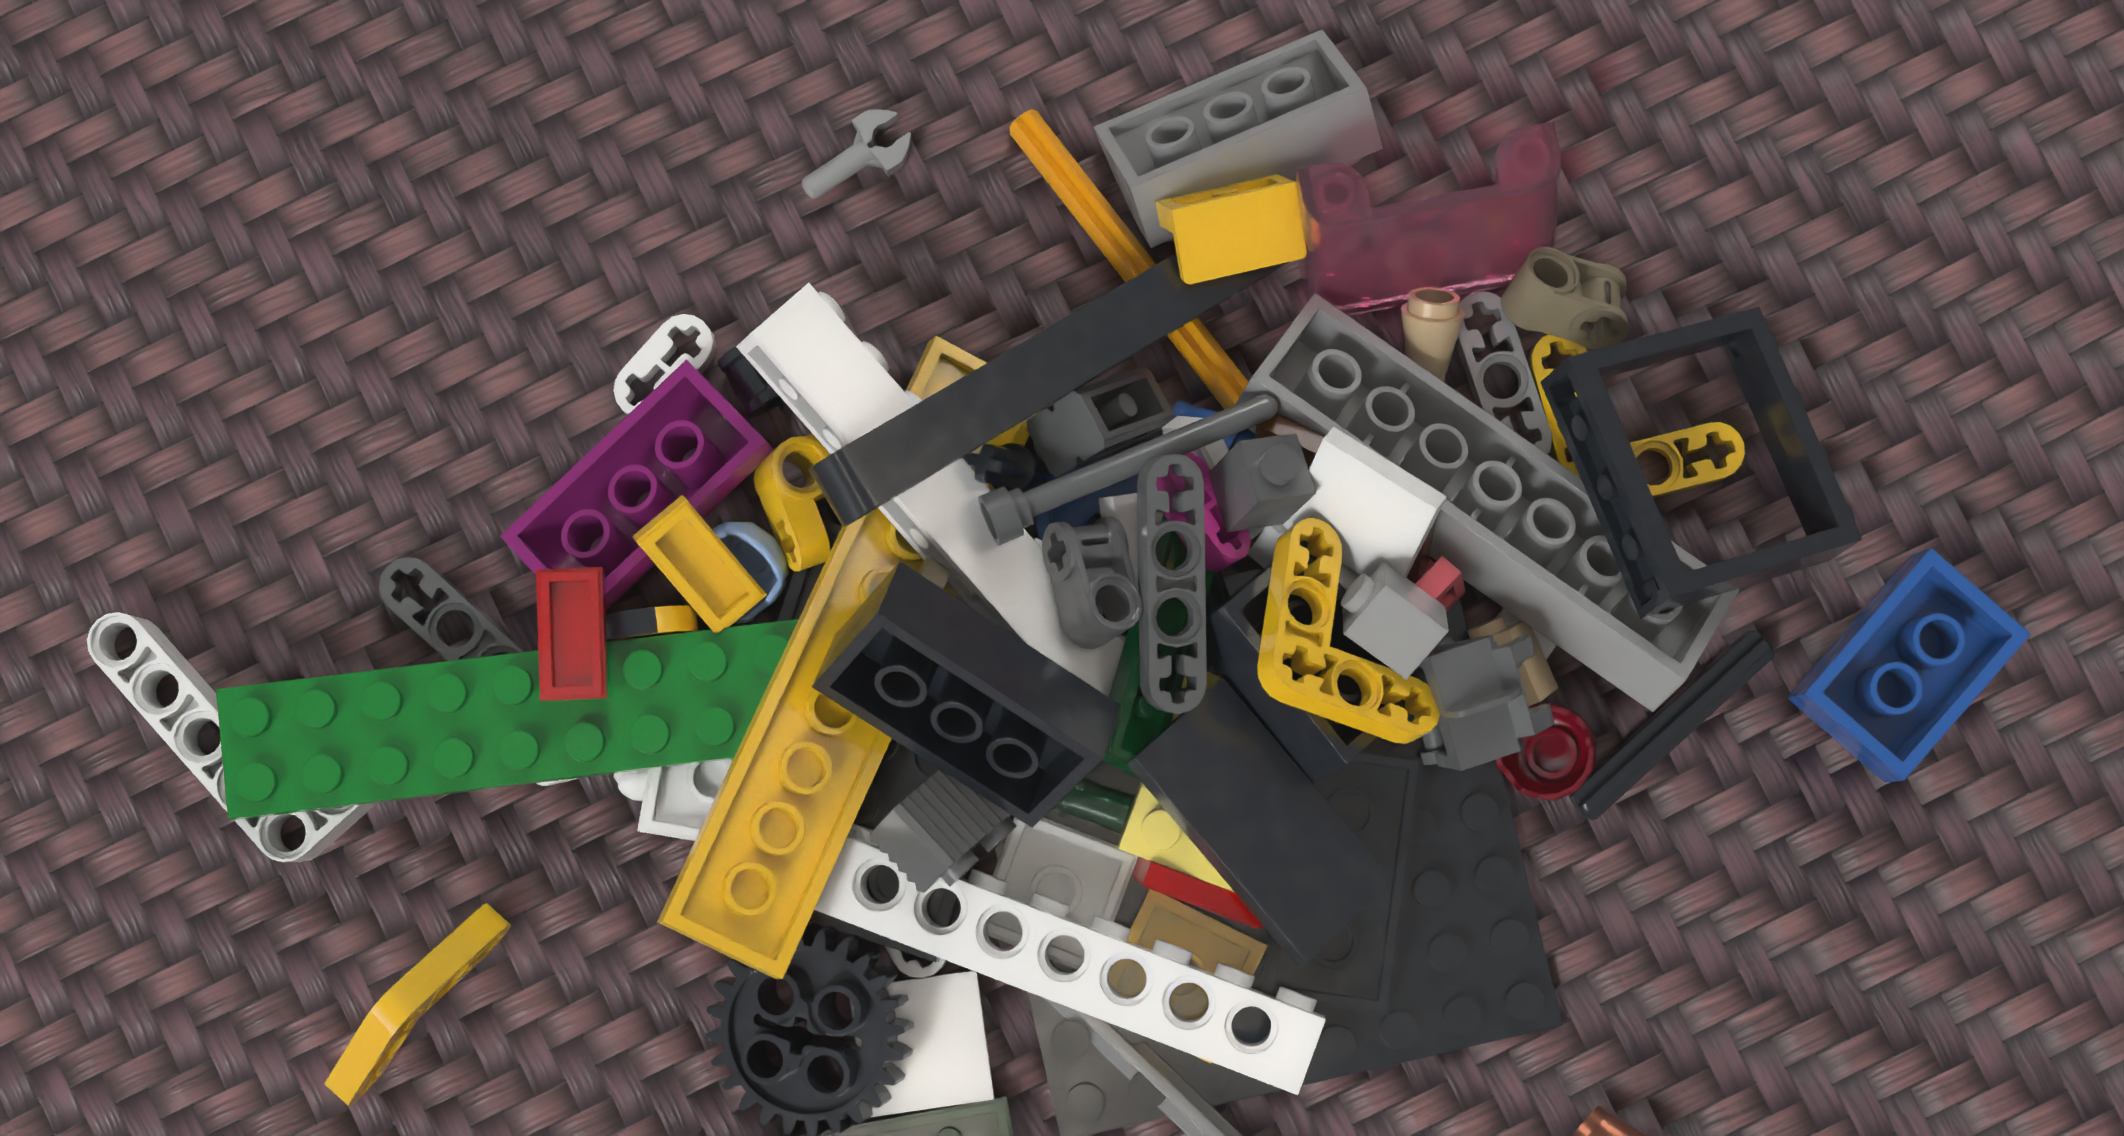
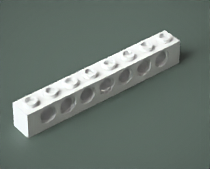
(1276, 1060)

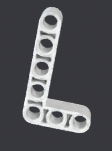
(182, 720)

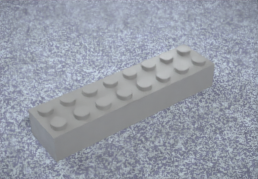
(1510, 511)

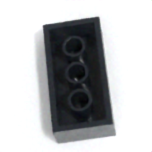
(967, 695)

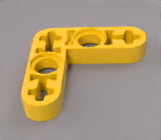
(1692, 438)
(1311, 651)
(409, 998)

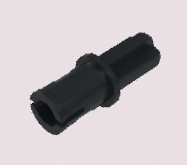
(1008, 466)

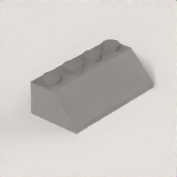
(1241, 125)

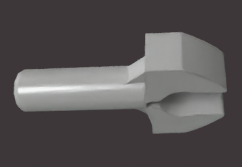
(861, 154)

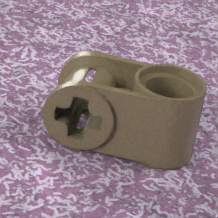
(1563, 294)

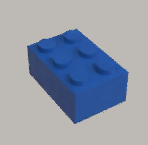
(1908, 666)

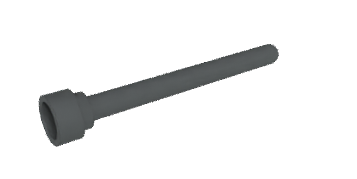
(1012, 510)

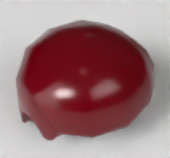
(1554, 759)

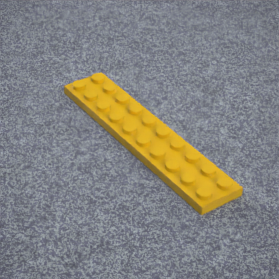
(803, 755)

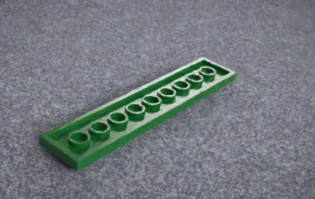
(484, 722)

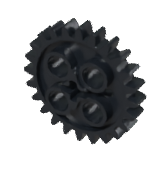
(802, 1087)

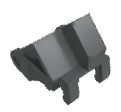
(1479, 701)

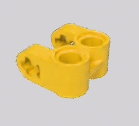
(791, 508)

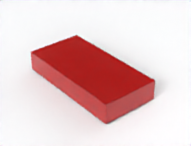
(572, 634)
(1193, 891)

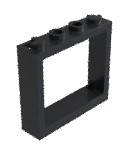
(1622, 494)

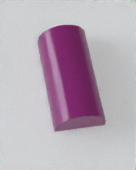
(669, 446)

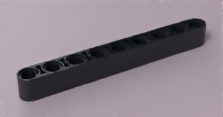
(1017, 386)

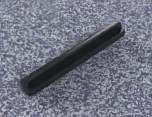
(1672, 723)

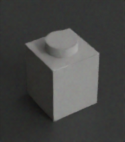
(1393, 619)

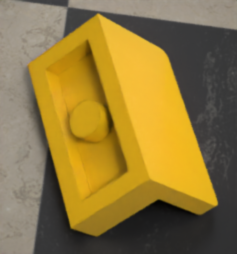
(1234, 228)

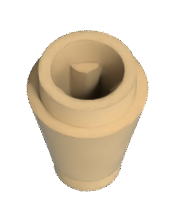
(1431, 328)

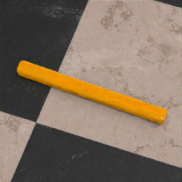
(1121, 248)

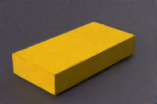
(699, 565)

